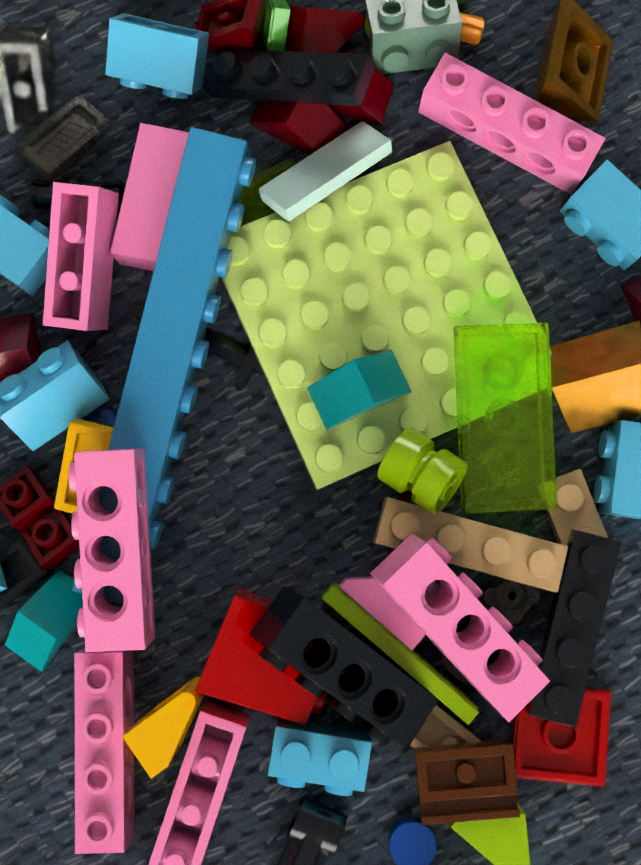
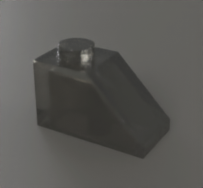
(27, 77)

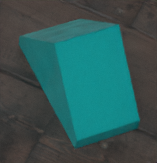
(358, 388)
(45, 621)

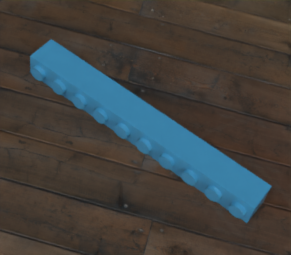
(177, 315)

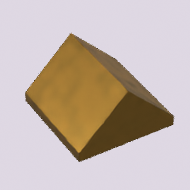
(574, 64)
(598, 377)

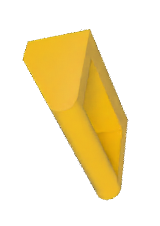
(162, 730)

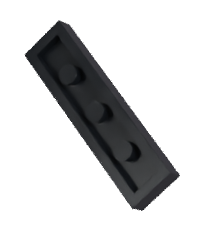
(290, 76)
(574, 626)

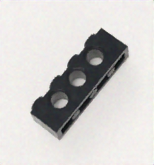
(295, 621)

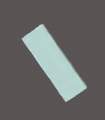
(325, 170)

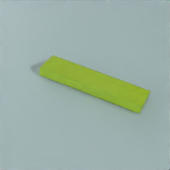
(401, 654)

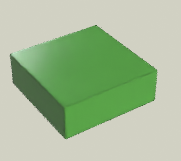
(276, 25)

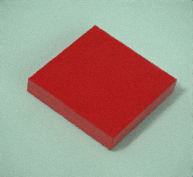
(563, 752)

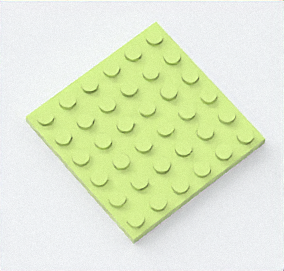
(367, 274)

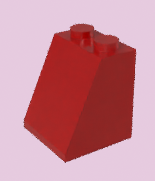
(246, 679)

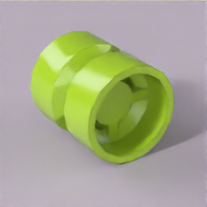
(418, 468)

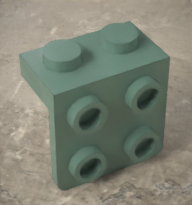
(412, 33)

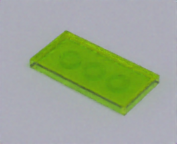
(505, 417)

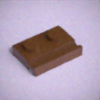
(466, 782)

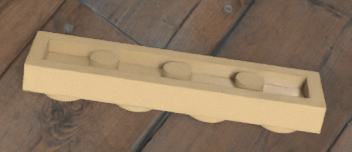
(475, 544)

